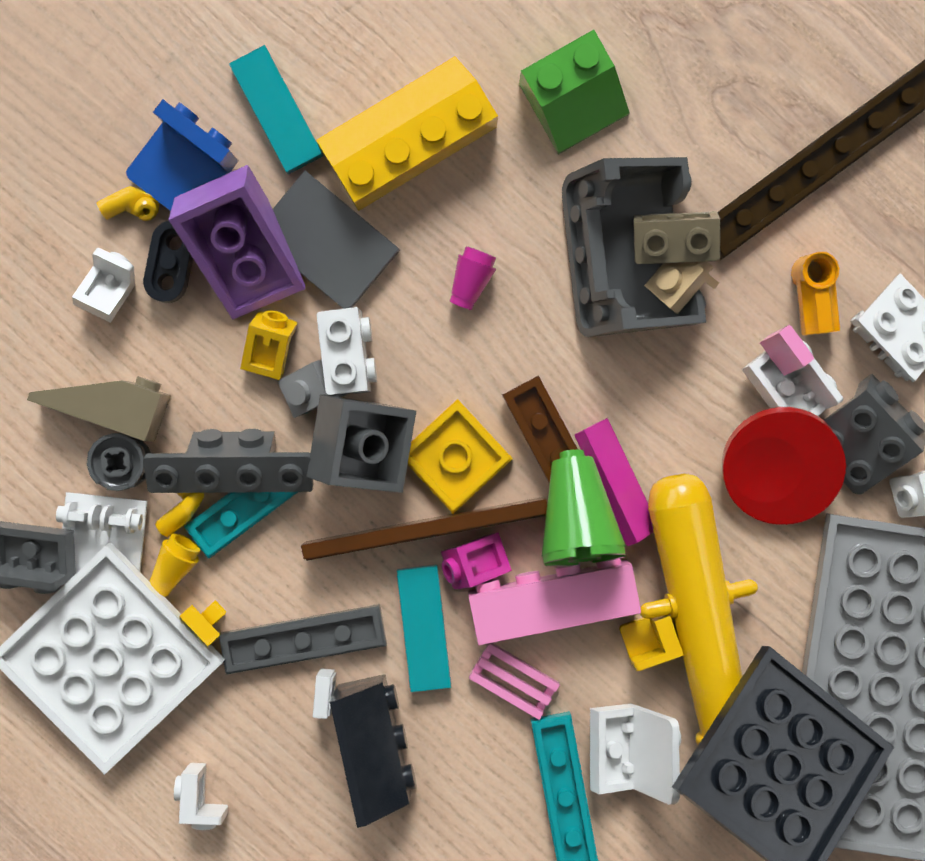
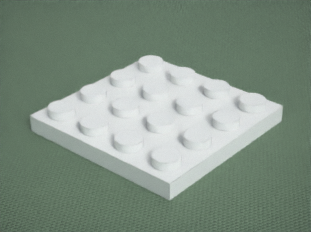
(107, 658)

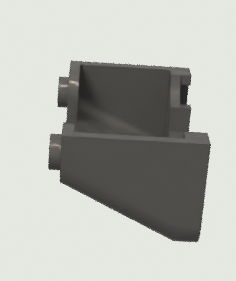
(600, 243)

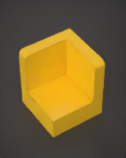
(650, 641)

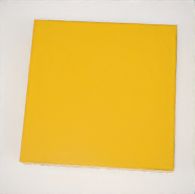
(456, 456)

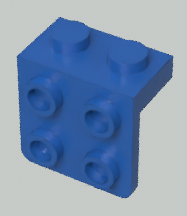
(180, 156)

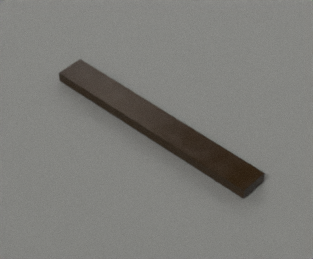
(822, 160)

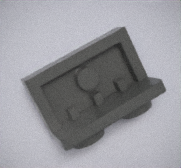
(35, 557)

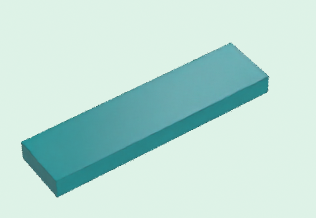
(564, 787)

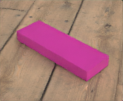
(618, 480)

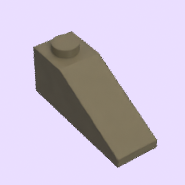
(116, 405)

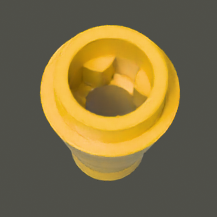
(173, 562)

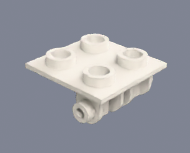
(897, 327)
(101, 521)

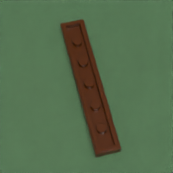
(424, 528)

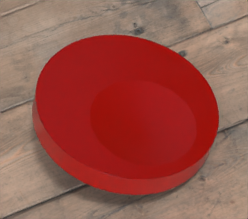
(783, 465)

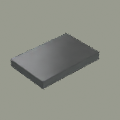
(331, 241)

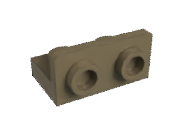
(677, 237)

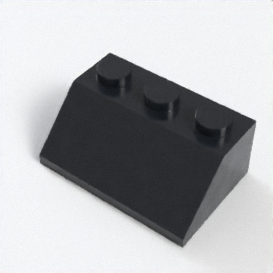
(372, 748)

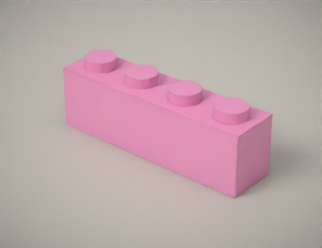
(553, 601)

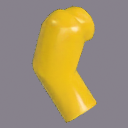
(179, 514)

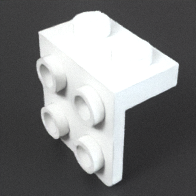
(634, 751)

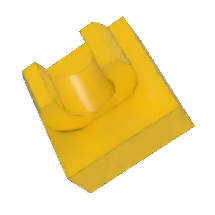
(203, 623)

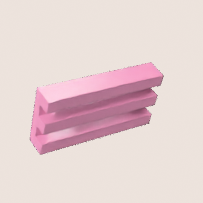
(543, 697)

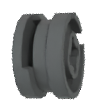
(117, 461)

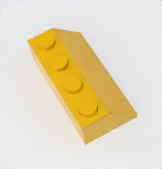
(408, 132)

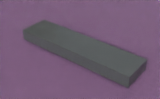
(303, 639)

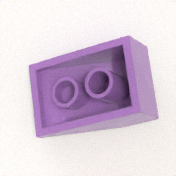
(237, 242)

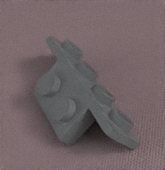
(228, 464)

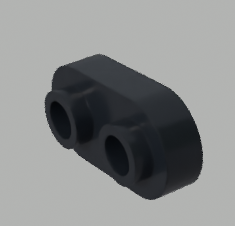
(165, 262)

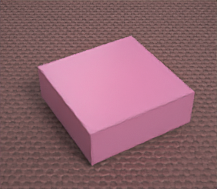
(787, 350)

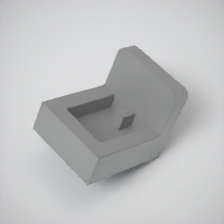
(304, 388)

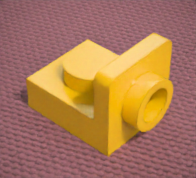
(268, 344)

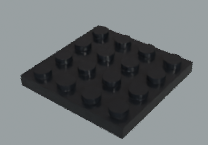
(783, 764)

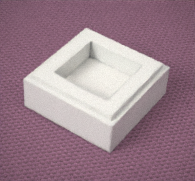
(324, 691)

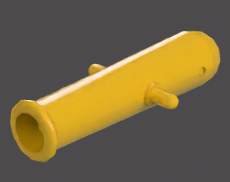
(696, 591)

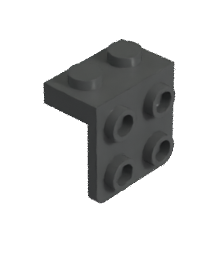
(876, 434)

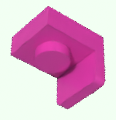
(475, 562)

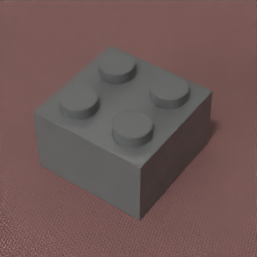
(361, 444)

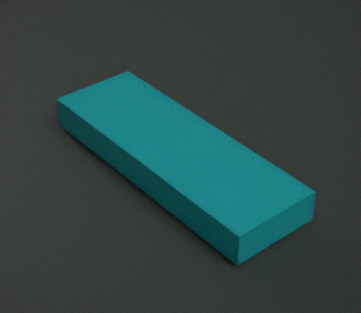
(276, 109)
(232, 518)
(424, 628)

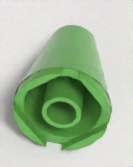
(579, 515)

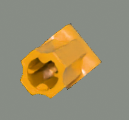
(817, 300)

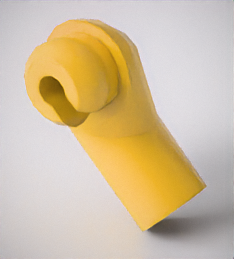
(129, 200)

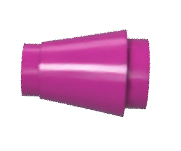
(471, 277)

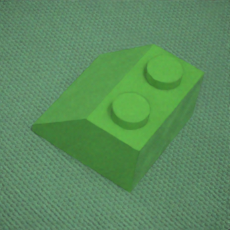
(574, 91)

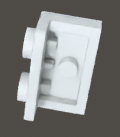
(344, 351)
(802, 389)

